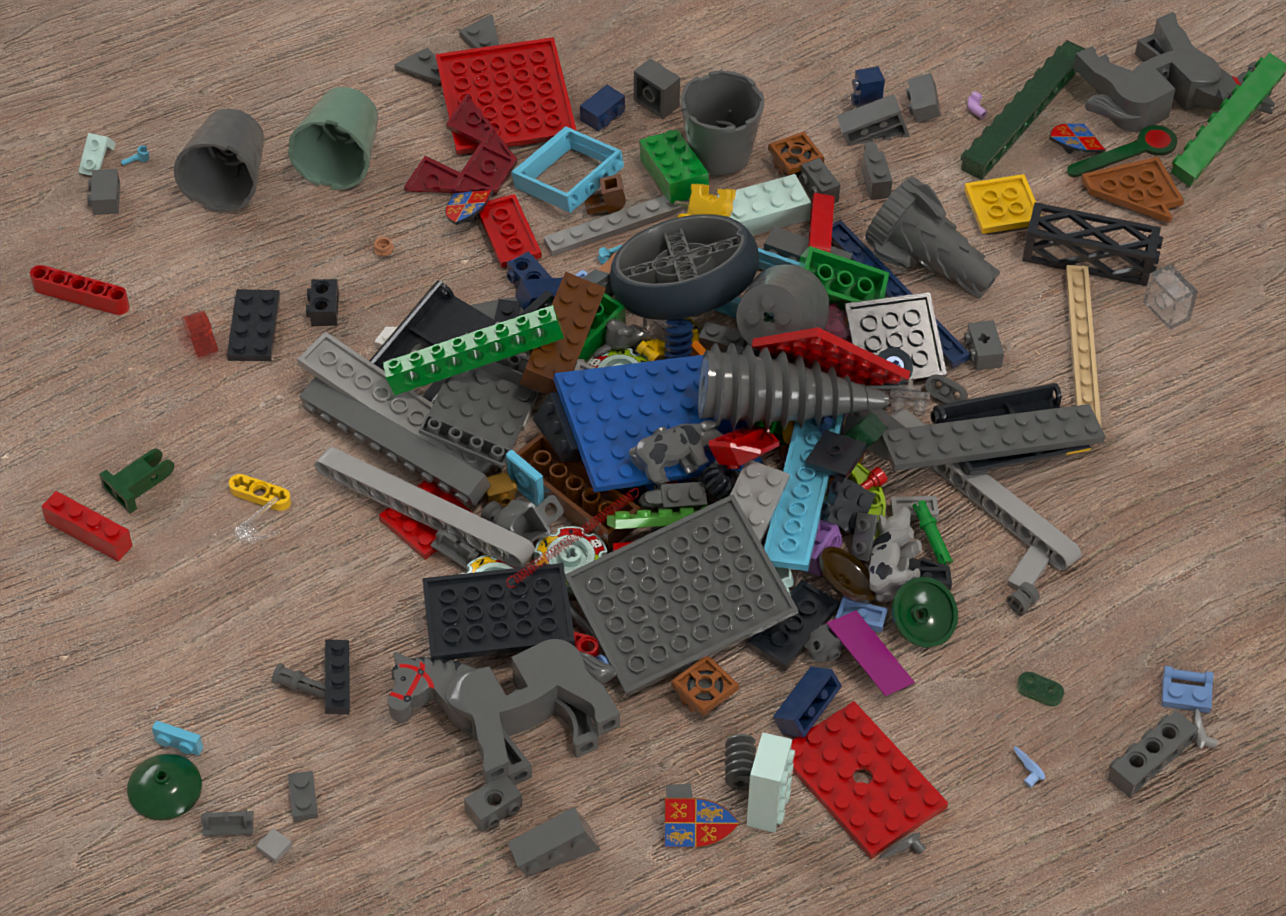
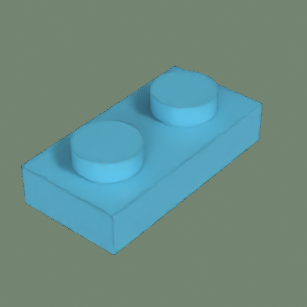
(178, 738)

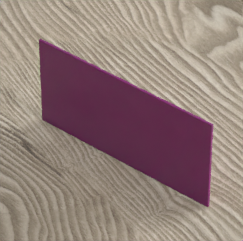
(870, 653)

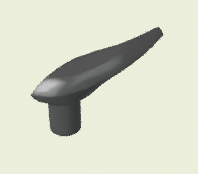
(911, 840)

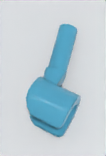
(142, 155)
(606, 254)

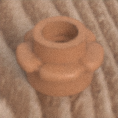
(383, 246)

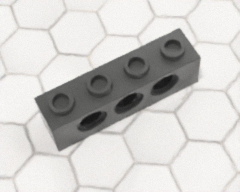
(1132, 779)

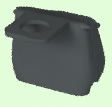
(527, 519)

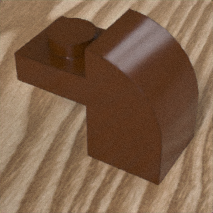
(609, 198)

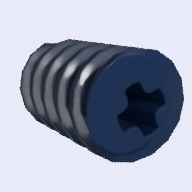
(679, 338)

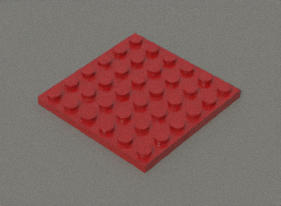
(513, 86)

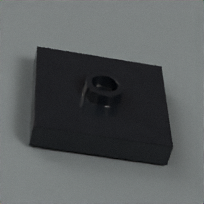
(835, 454)

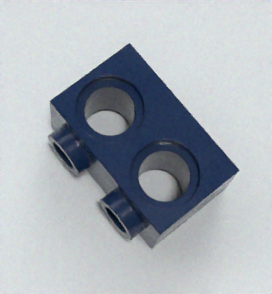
(525, 268)

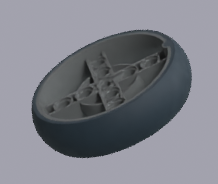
(684, 267)

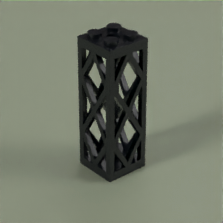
(1107, 248)

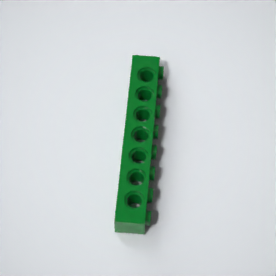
(473, 350)

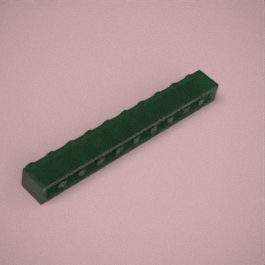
(1021, 111)

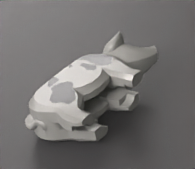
(892, 555)

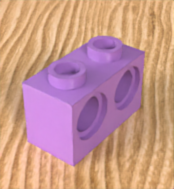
(827, 535)

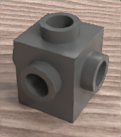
(824, 645)

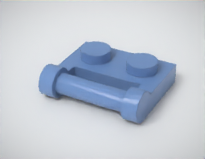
(1184, 695)

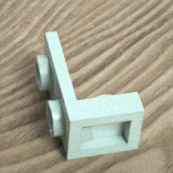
(94, 153)

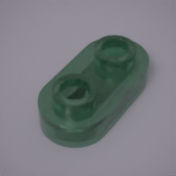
(1040, 689)

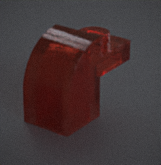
(200, 332)

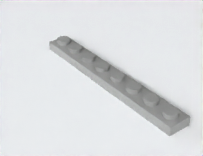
(611, 225)

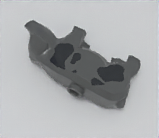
(672, 446)

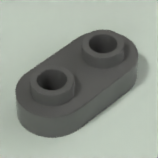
(947, 390)

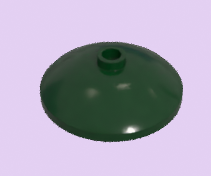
(936, 610)
(165, 797)

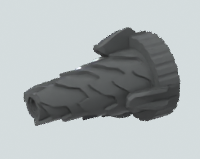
(916, 229)

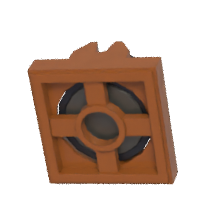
(793, 152)
(706, 687)

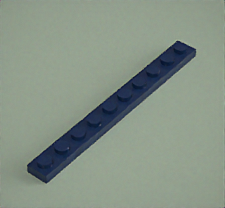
(846, 240)

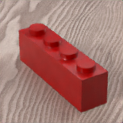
(87, 526)

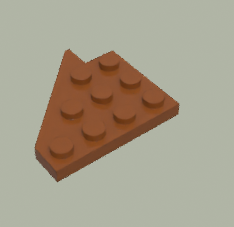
(1137, 186)

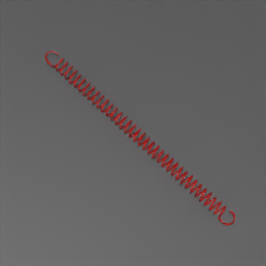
(548, 554)

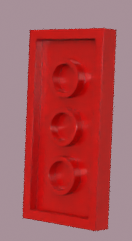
(508, 229)

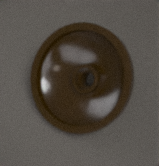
(846, 575)

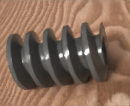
(739, 760)

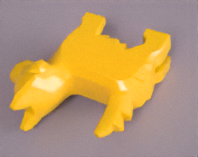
(703, 203)

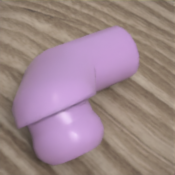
(974, 105)

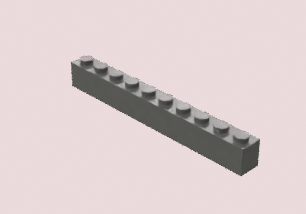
(396, 442)

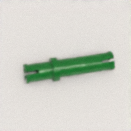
(932, 533)

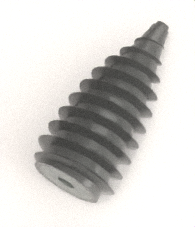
(775, 390)

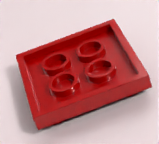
(413, 532)

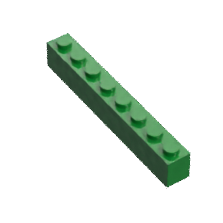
(1229, 119)

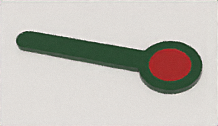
(1151, 139)

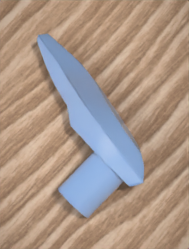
(1032, 767)

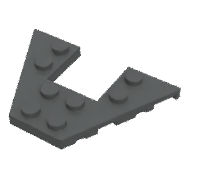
(424, 63)

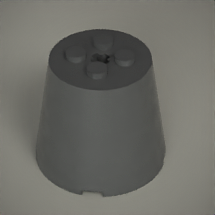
(722, 119)
(222, 161)
(788, 292)

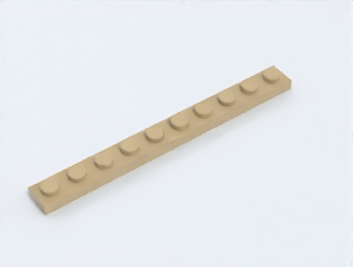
(1082, 338)

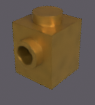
(501, 489)

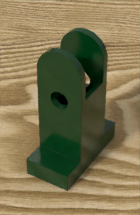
(136, 478)

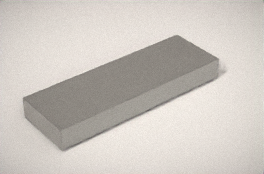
(1030, 566)

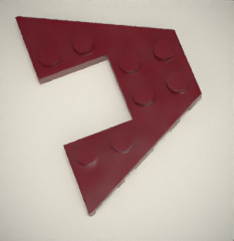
(485, 169)

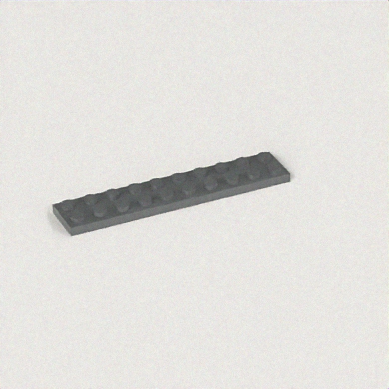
(991, 437)

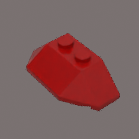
(742, 446)

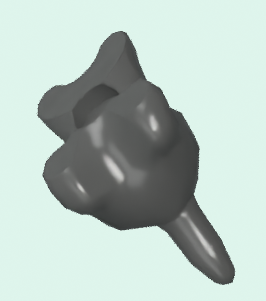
(620, 337)

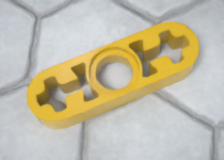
(254, 484)

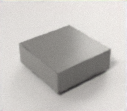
(274, 845)

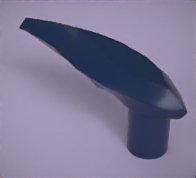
(825, 424)

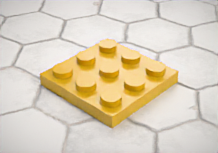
(1001, 203)

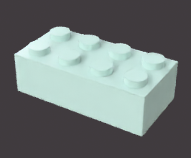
(771, 204)
(770, 782)

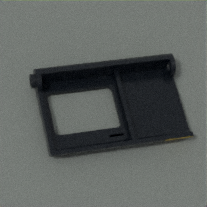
(433, 320)
(999, 404)

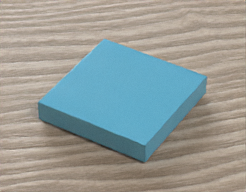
(526, 477)

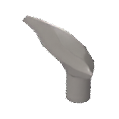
(1201, 738)

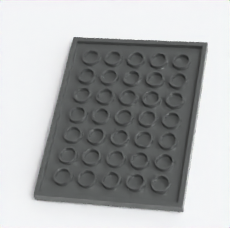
(680, 594)

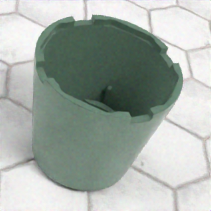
(335, 139)

